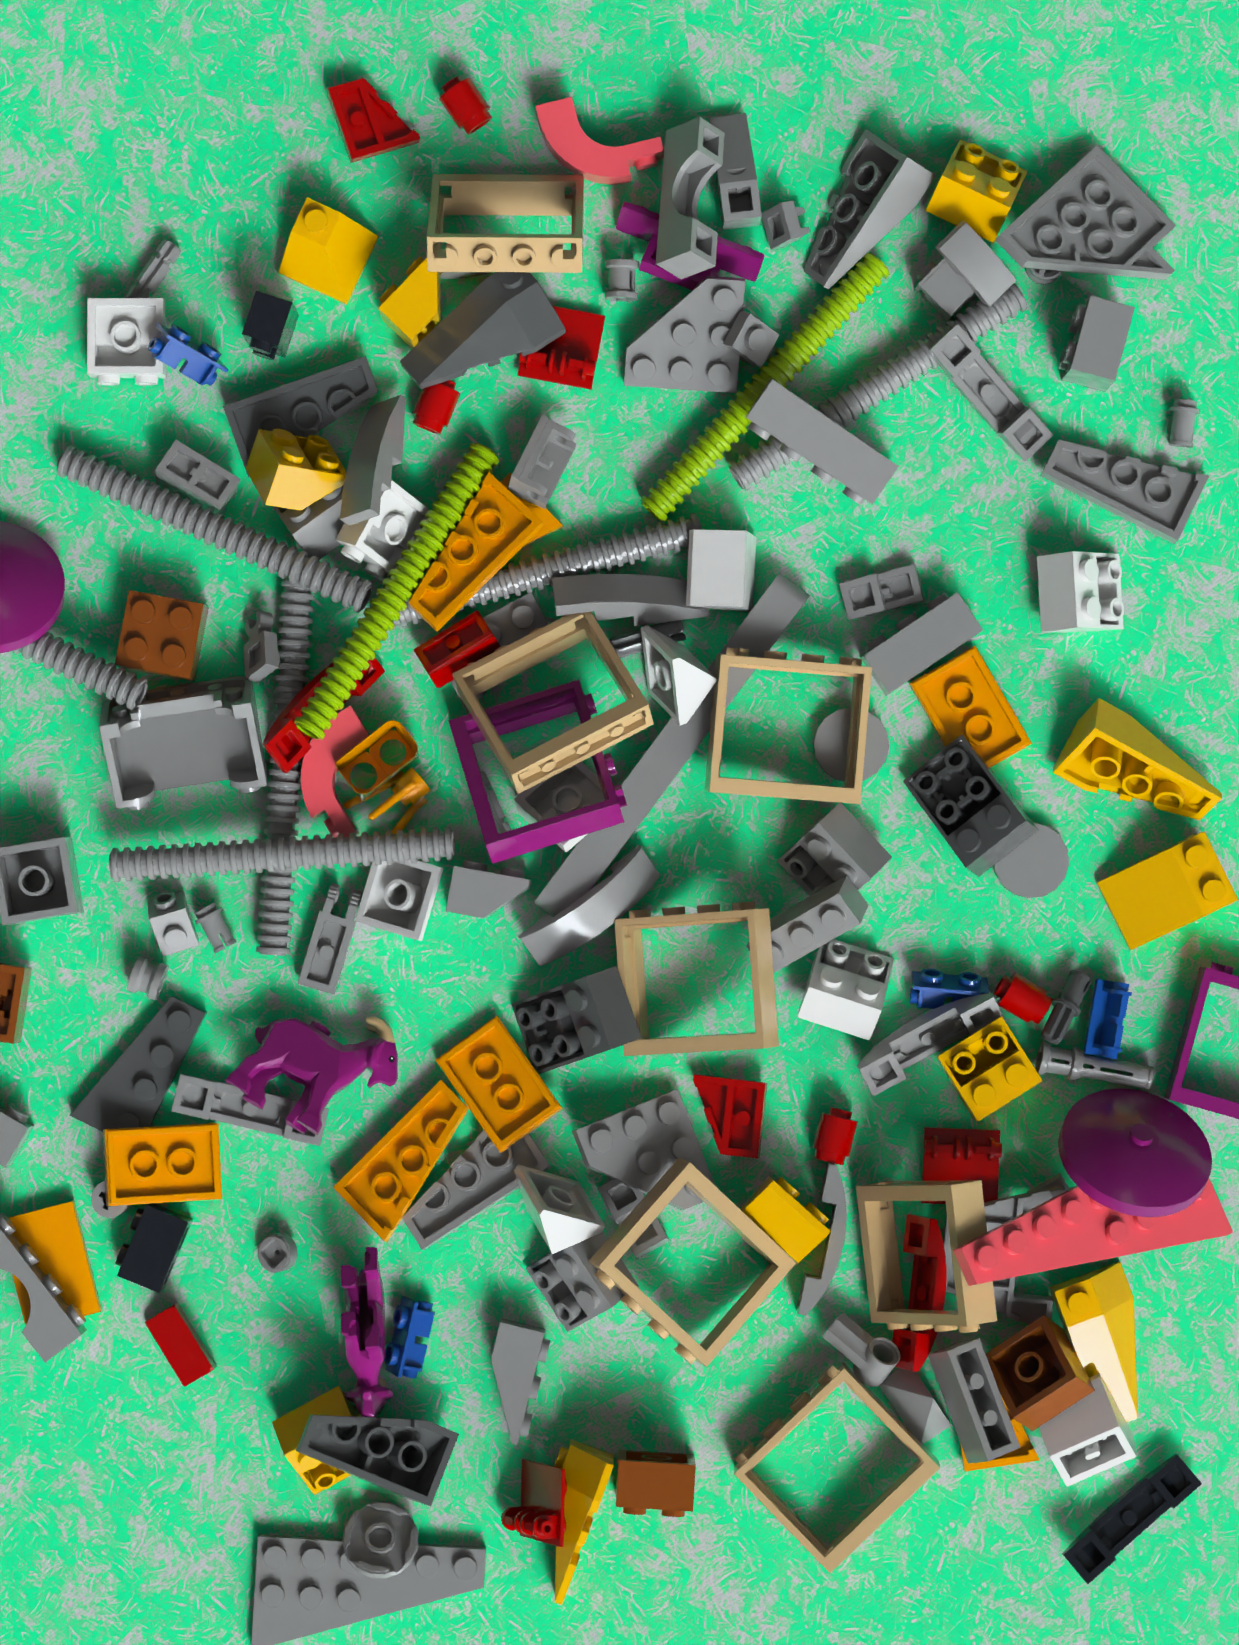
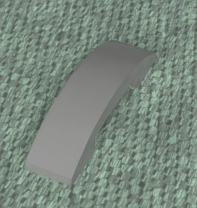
(988, 393)
(593, 911)
(924, 1037)
(225, 1104)
(815, 1286)

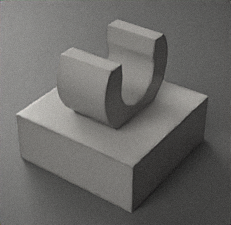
(783, 224)

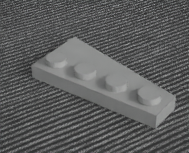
(1137, 491)
(470, 1187)

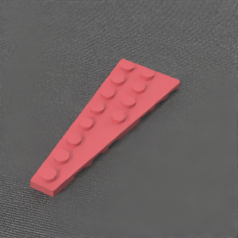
(1079, 1231)

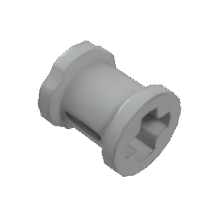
(621, 280)

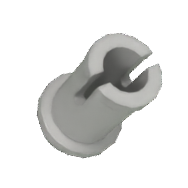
(1183, 422)
(213, 925)

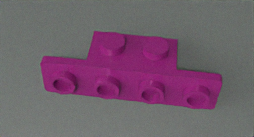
(729, 256)

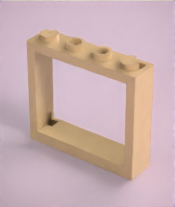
(505, 196)
(811, 665)
(576, 743)
(631, 970)
(677, 1176)
(881, 1256)
(877, 1512)

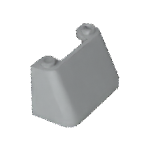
(183, 740)

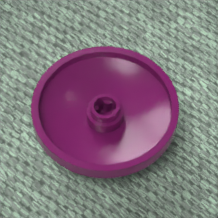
(29, 587)
(1135, 1152)

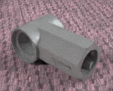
(871, 1356)

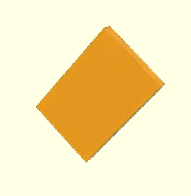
(968, 702)
(499, 1084)
(162, 1164)
(62, 1252)

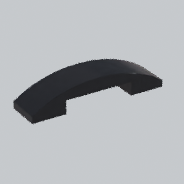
(1130, 1516)

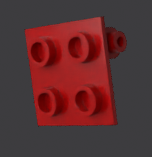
(570, 357)
(962, 1156)
(541, 1504)

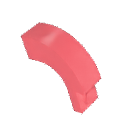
(585, 156)
(319, 772)

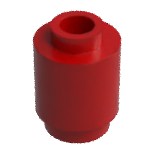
(465, 104)
(436, 406)
(1022, 998)
(834, 1136)

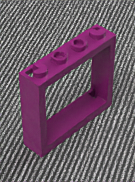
(516, 716)
(1220, 975)

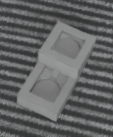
(976, 263)
(882, 592)
(621, 1202)

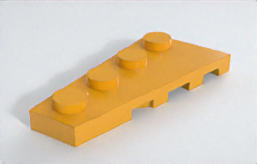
(482, 543)
(398, 1165)

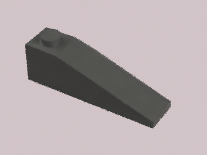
(493, 322)
(386, 1452)

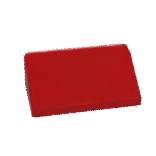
(456, 647)
(180, 1344)

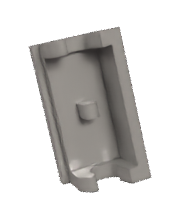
(542, 462)
(196, 478)

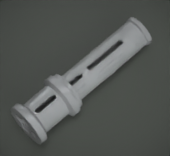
(1073, 1068)

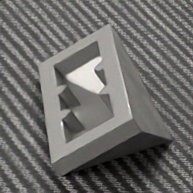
(914, 1404)

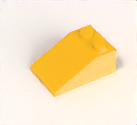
(1167, 890)

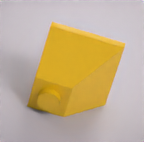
(327, 251)

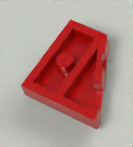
(367, 122)
(735, 1113)

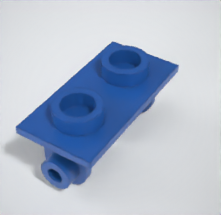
(200, 360)
(933, 986)
(1106, 1018)
(410, 1320)

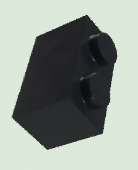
(270, 325)
(153, 1247)

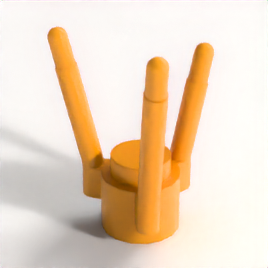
(408, 789)

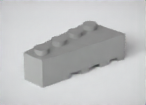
(820, 441)

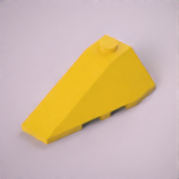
(1123, 757)
(1101, 1329)
(586, 1477)

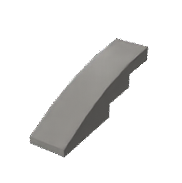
(371, 460)
(625, 595)

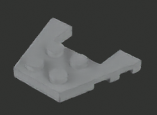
(1015, 1306)

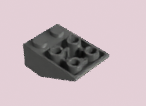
(970, 806)
(576, 1020)

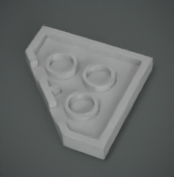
(687, 341)
(643, 1144)

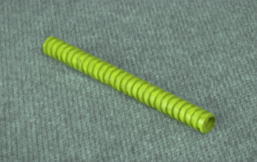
(780, 369)
(395, 592)

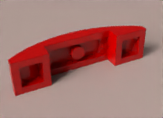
(289, 744)
(927, 1288)

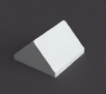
(721, 569)
(674, 675)
(399, 897)
(558, 1208)

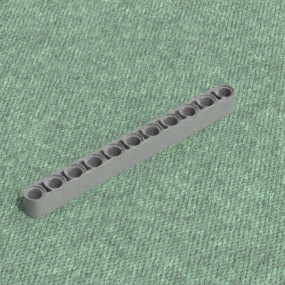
(670, 753)

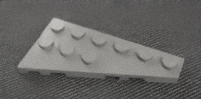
(312, 1588)

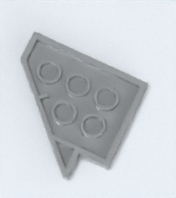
(1091, 224)

